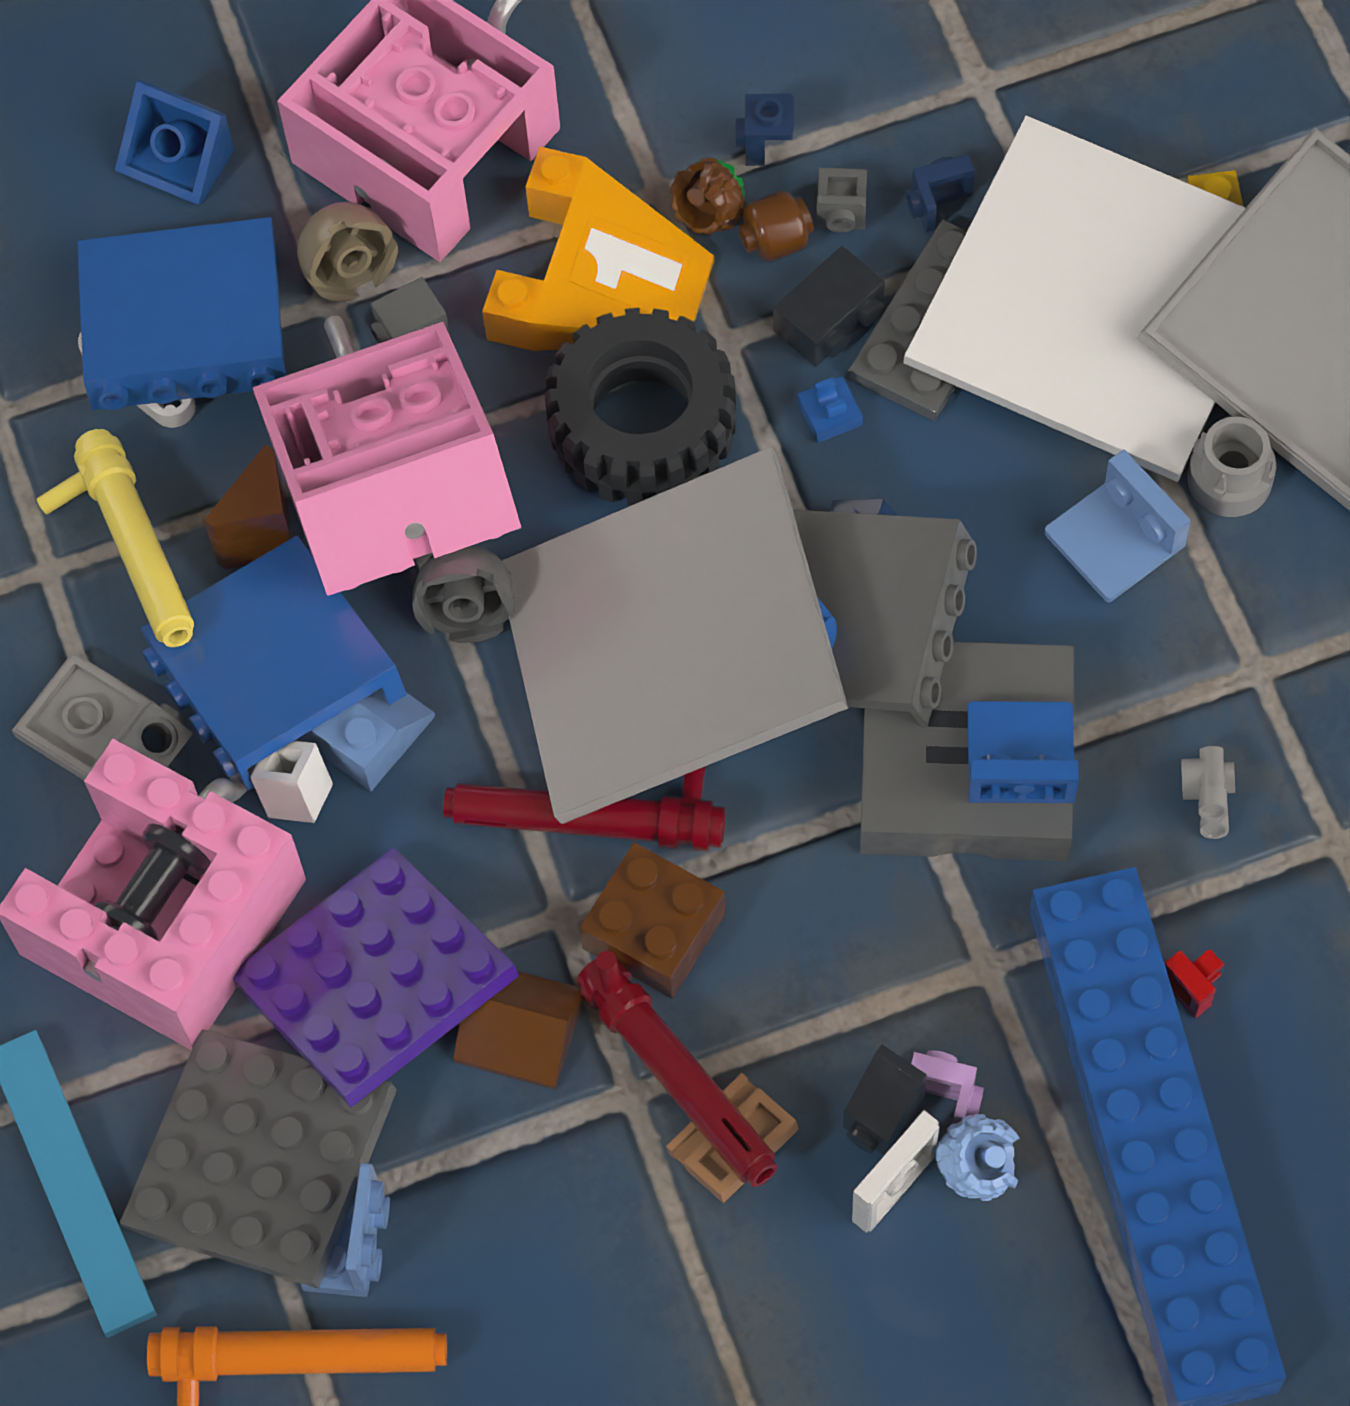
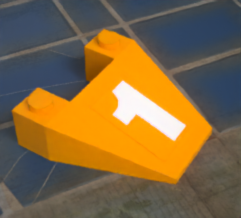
(606, 259)

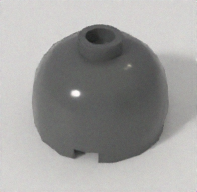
(464, 595)

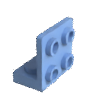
(1120, 529)
(355, 1255)

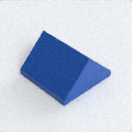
(174, 143)

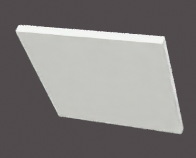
(1061, 283)

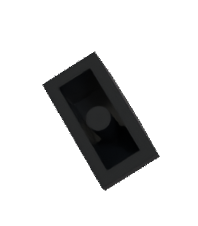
(884, 1102)

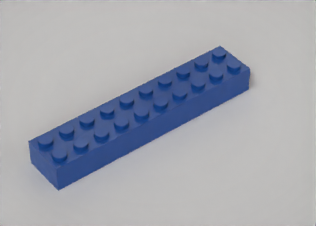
(1155, 1142)

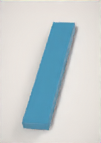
(73, 1186)

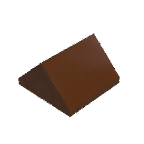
(251, 514)
(522, 1030)

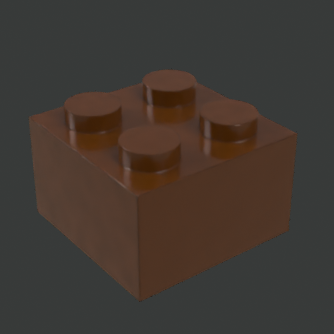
(653, 919)

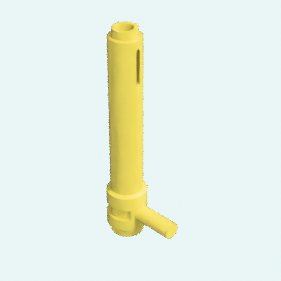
(111, 483)

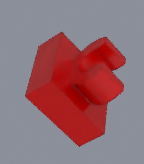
(1193, 981)

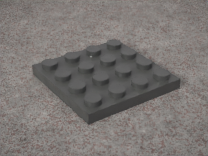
(255, 1160)

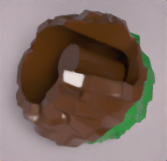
(708, 196)

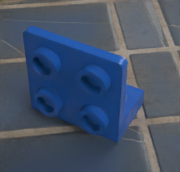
(1021, 752)

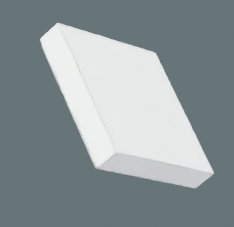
(895, 1172)

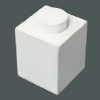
(293, 782)

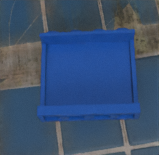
(180, 313)
(270, 659)

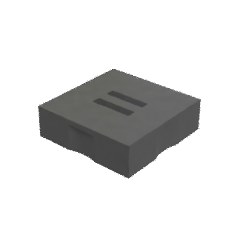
(919, 775)

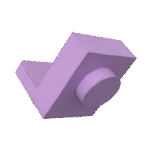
(951, 1081)

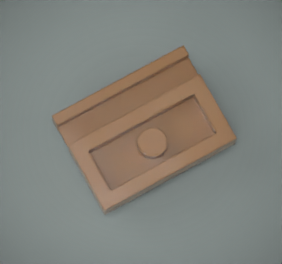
(706, 1164)

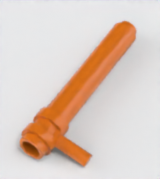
(211, 1353)

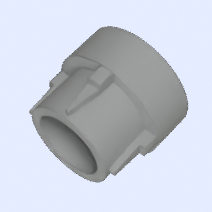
(1227, 489)

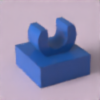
(829, 408)

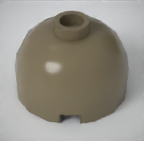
(345, 249)

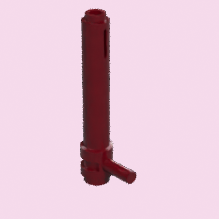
(667, 822)
(628, 1011)

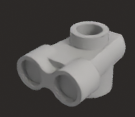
(1209, 782)

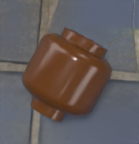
(776, 226)

